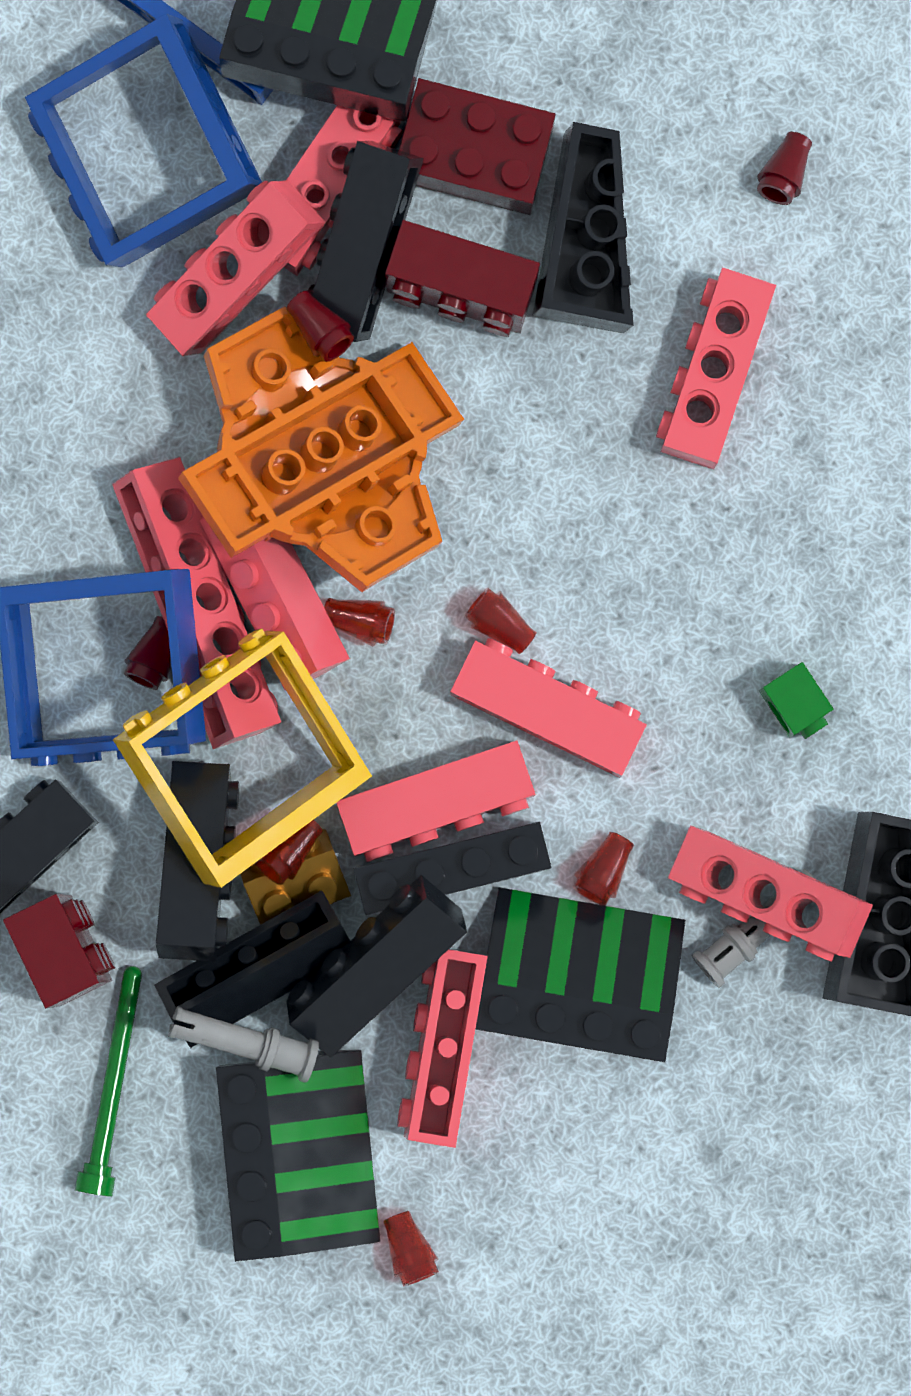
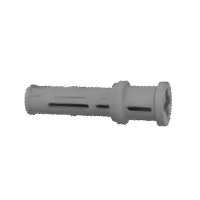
(738, 944)
(266, 1048)

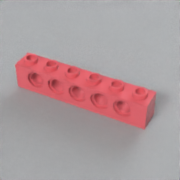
(158, 544)

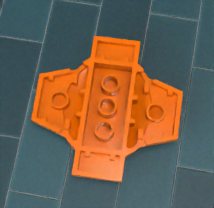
(321, 451)

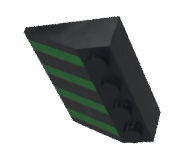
(331, 50)
(581, 974)
(297, 1158)

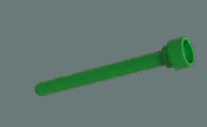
(96, 1174)

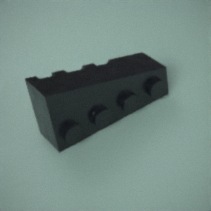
(585, 252)
(881, 961)

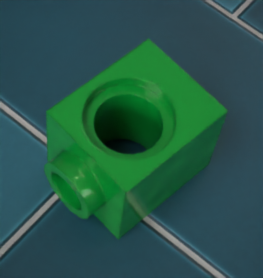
(797, 702)

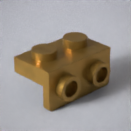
(317, 873)

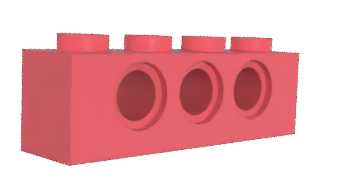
(290, 227)
(749, 302)
(840, 913)

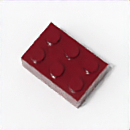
(477, 145)
(461, 278)
(60, 949)

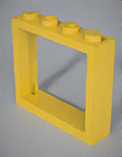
(289, 817)

